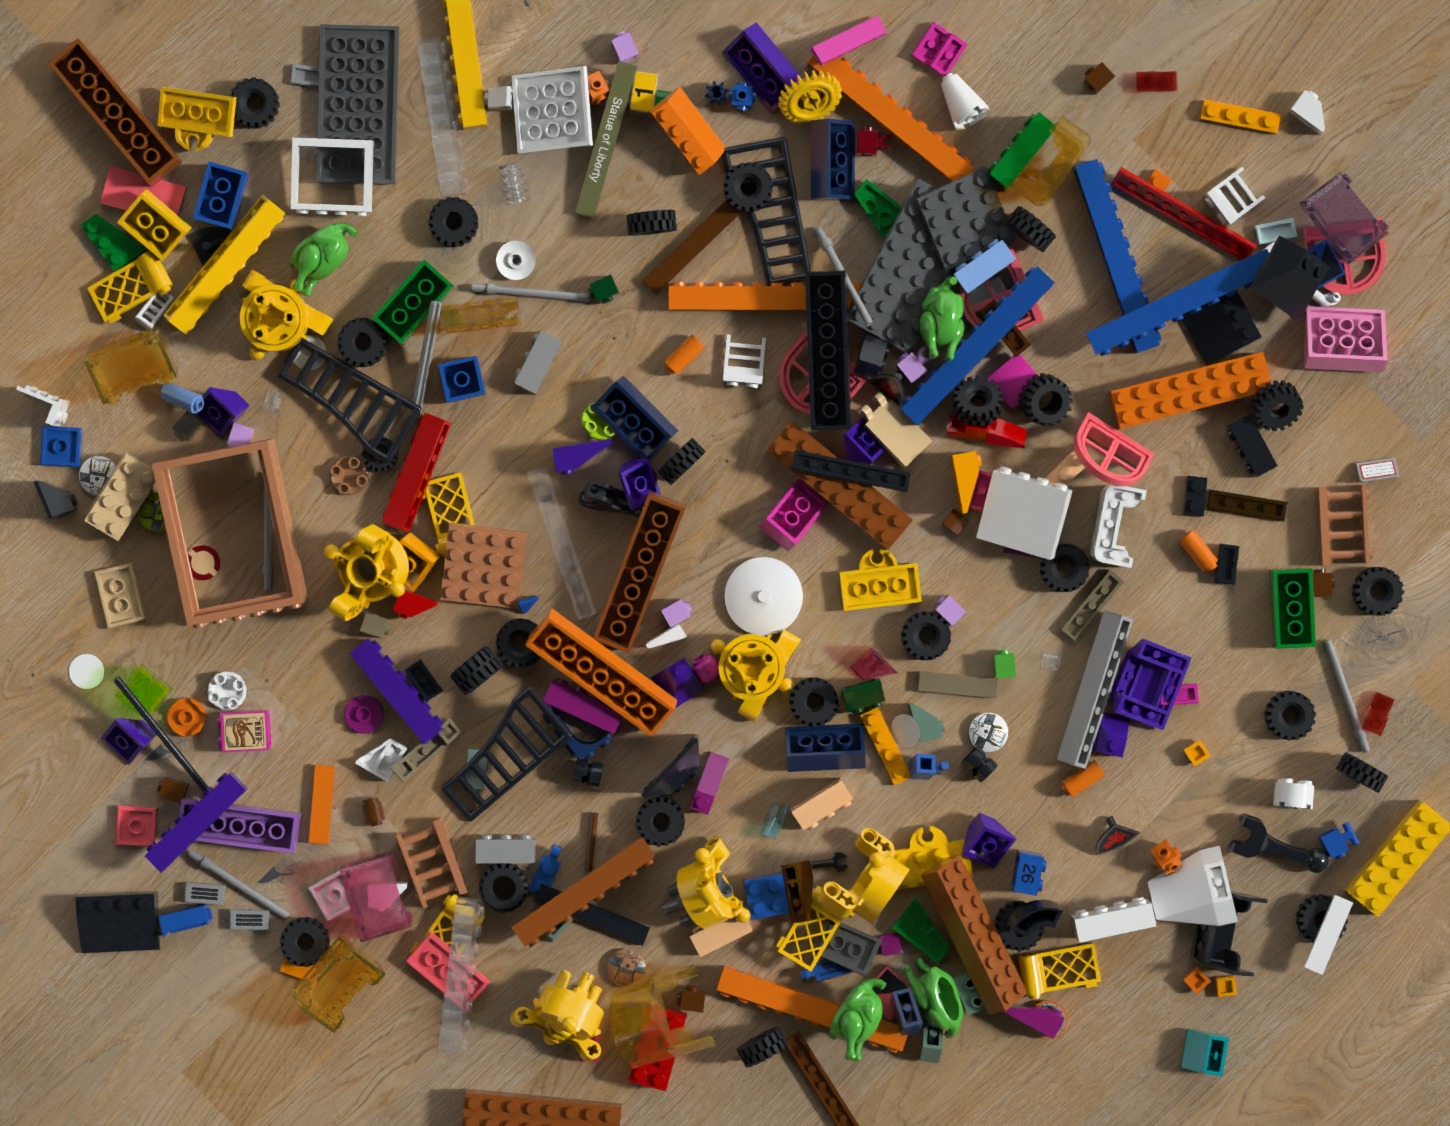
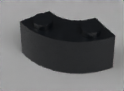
(1033, 916)

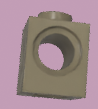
(376, 625)

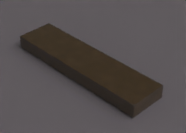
(1247, 505)

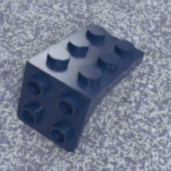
(576, 746)

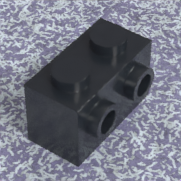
(871, 356)

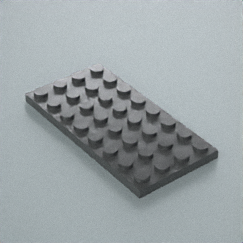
(358, 101)
(901, 277)

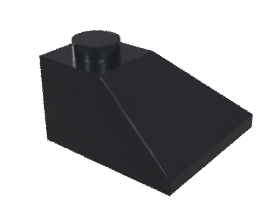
(56, 499)

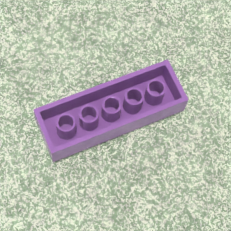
(251, 827)

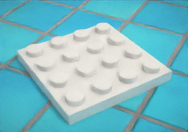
(552, 110)

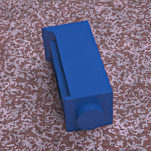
(185, 919)

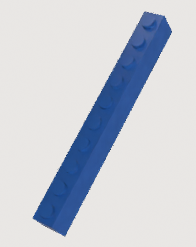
(1114, 245)
(1175, 304)
(978, 345)

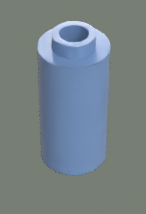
(182, 398)

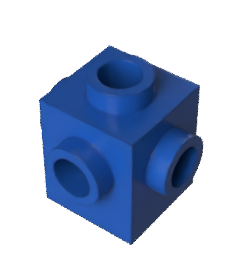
(742, 104)

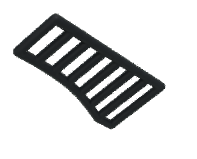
(795, 218)
(344, 417)
(496, 737)

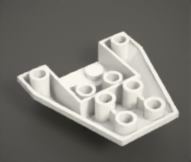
(1195, 891)

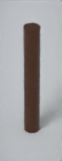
(591, 841)

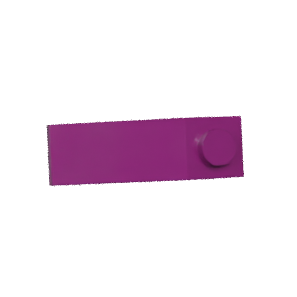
(709, 783)
(1040, 1018)

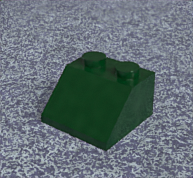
(863, 695)

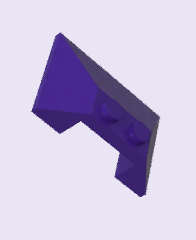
(1146, 677)

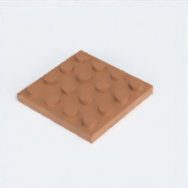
(483, 565)

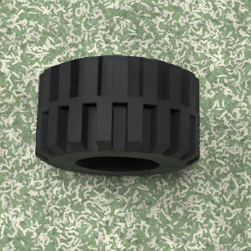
(1035, 389)
(476, 670)
(503, 904)

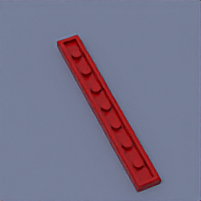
(1183, 214)

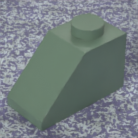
(928, 724)
(931, 1043)

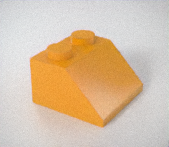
(420, 559)

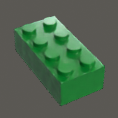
(1021, 152)
(411, 302)
(1292, 608)

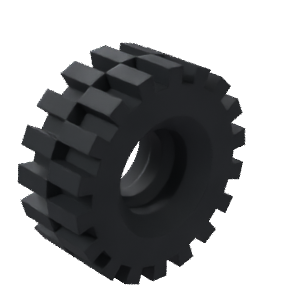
(269, 99)
(745, 172)
(651, 222)
(468, 225)
(1030, 229)
(377, 339)
(982, 390)
(1270, 397)
(681, 461)
(1079, 571)
(1392, 594)
(505, 643)
(930, 650)
(799, 697)
(1300, 726)
(1362, 772)
(663, 806)
(1308, 912)
(300, 927)
(1009, 937)
(762, 1047)

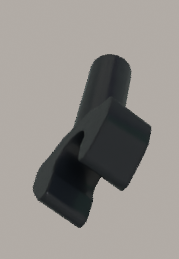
(831, 862)

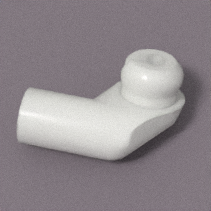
(1326, 299)

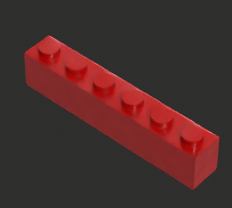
(416, 472)

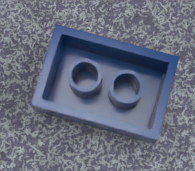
(221, 196)

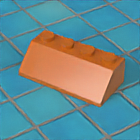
(688, 130)

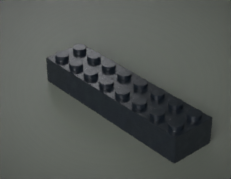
(828, 349)

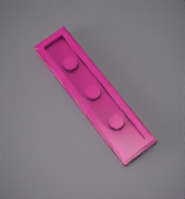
(848, 40)

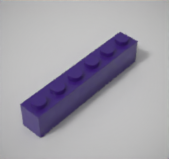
(397, 691)
(197, 821)

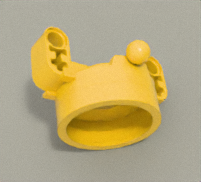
(389, 563)
(873, 886)

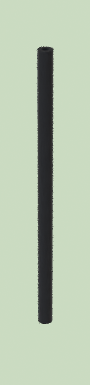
(160, 733)

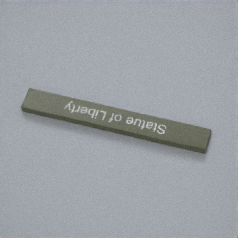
(606, 139)

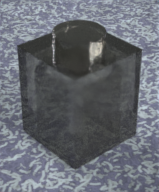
(187, 426)

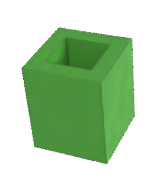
(1004, 664)

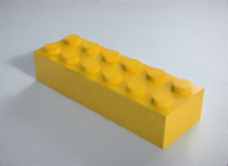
(1398, 858)

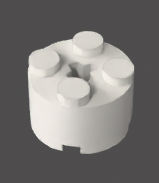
(1293, 795)

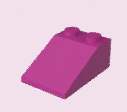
(793, 515)

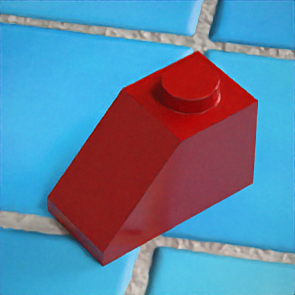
(412, 604)

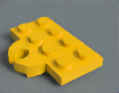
(196, 115)
(880, 583)
(925, 854)

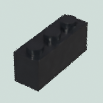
(1251, 446)

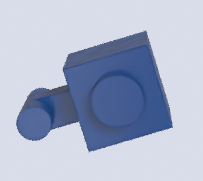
(925, 766)
(1335, 843)

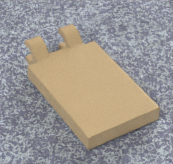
(894, 430)

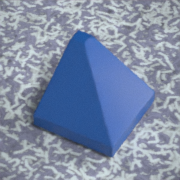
(526, 604)

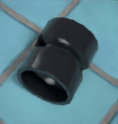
(979, 764)
(587, 773)

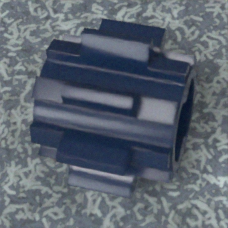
(722, 92)

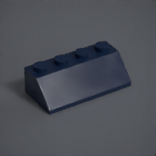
(832, 159)
(634, 418)
(825, 747)

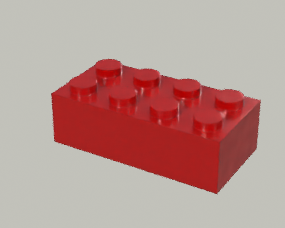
(658, 1073)

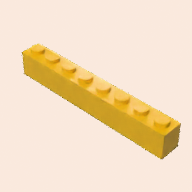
(466, 64)
(224, 264)

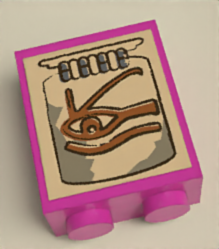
(244, 731)

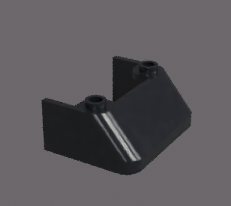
(1213, 943)

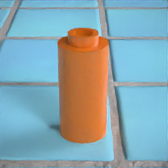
(683, 355)
(1198, 551)
(1082, 779)

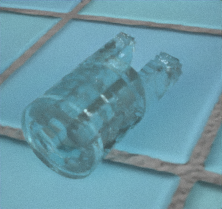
(773, 824)

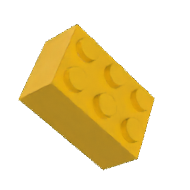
(154, 224)

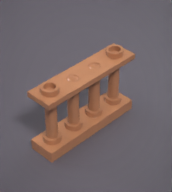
(1326, 535)
(451, 866)

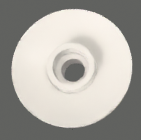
(505, 260)

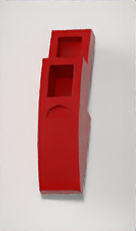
(998, 433)

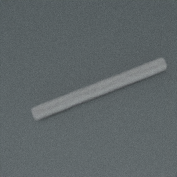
(426, 353)

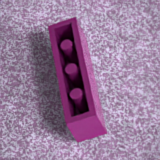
(582, 705)

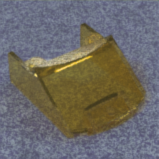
(641, 1022)

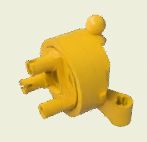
(277, 316)
(755, 668)
(566, 1014)

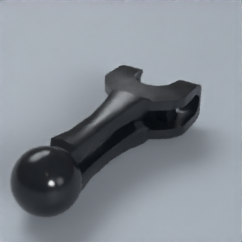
(606, 499)
(1260, 841)

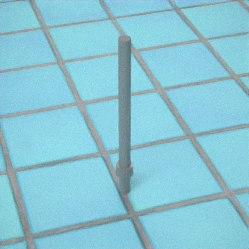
(827, 245)
(492, 288)
(267, 569)
(1359, 732)
(207, 863)

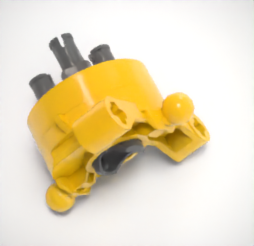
(705, 890)

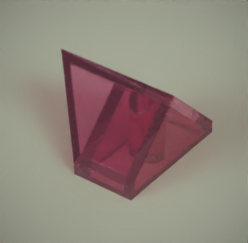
(872, 665)

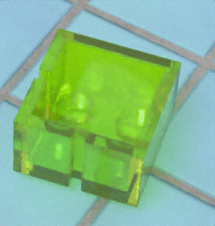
(148, 690)

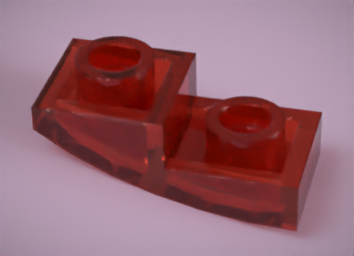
(1157, 81)
(1377, 713)

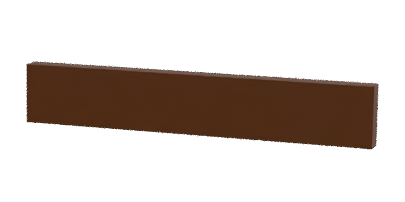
(691, 247)
(820, 1081)

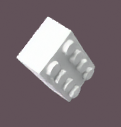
(1113, 920)

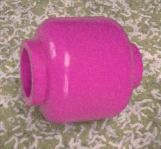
(706, 668)

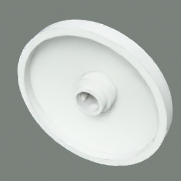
(763, 596)

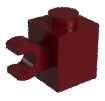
(868, 142)

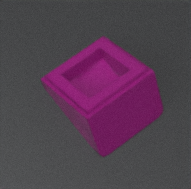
(890, 944)

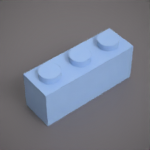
(984, 265)

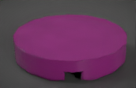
(363, 714)

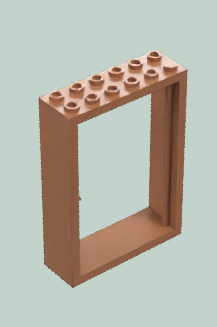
(283, 527)

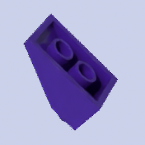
(575, 456)

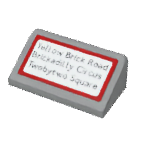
(1377, 470)

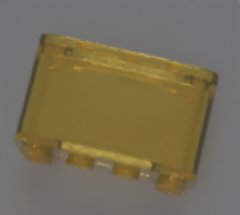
(1072, 145)
(130, 364)
(335, 982)

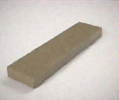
(1091, 605)
(957, 684)

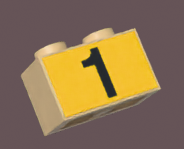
(643, 92)

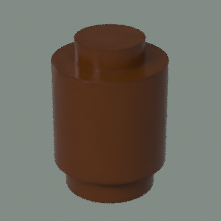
(373, 811)

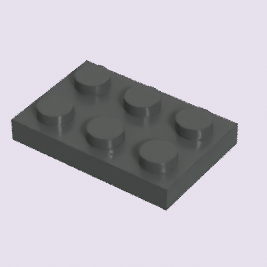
(849, 948)

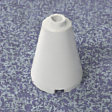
(962, 102)

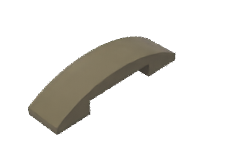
(425, 752)

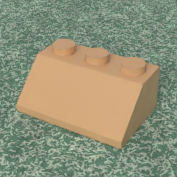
(822, 804)

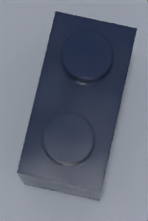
(906, 1011)

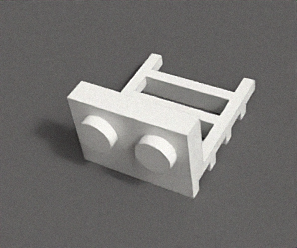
(1220, 204)
(750, 376)
(58, 410)

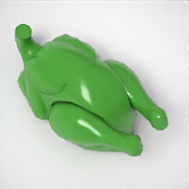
(320, 255)
(941, 319)
(937, 997)
(858, 1017)

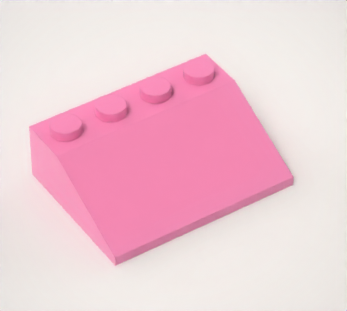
(1345, 339)

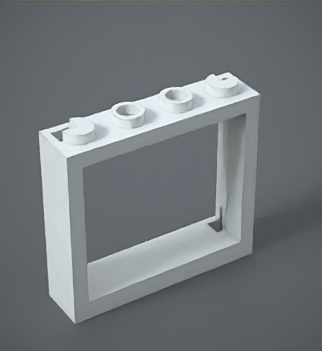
(339, 209)

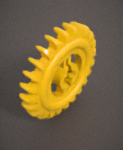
(827, 84)

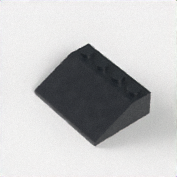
(1221, 328)
(118, 921)

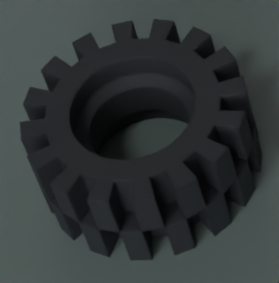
(379, 466)

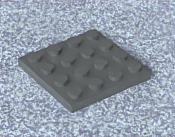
(964, 217)

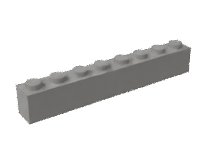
(1095, 689)

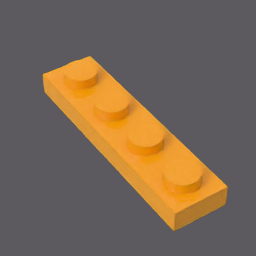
(1240, 116)
(885, 745)

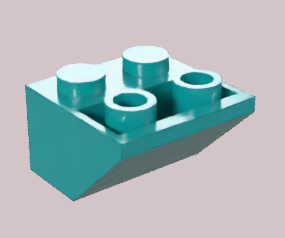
(1205, 1052)

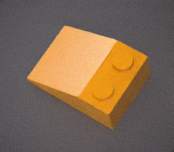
(965, 473)

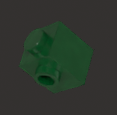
(603, 289)

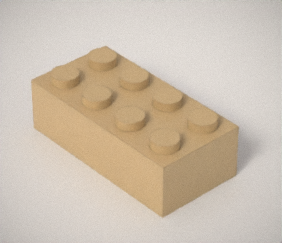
(121, 496)

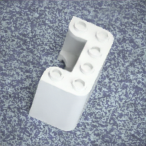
(1107, 523)

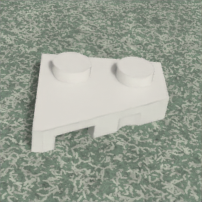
(383, 758)

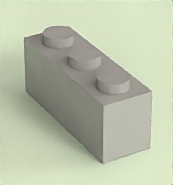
(537, 362)
(505, 849)

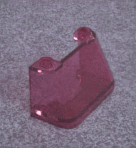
(374, 896)

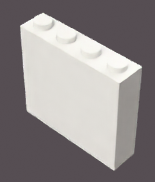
(1024, 513)

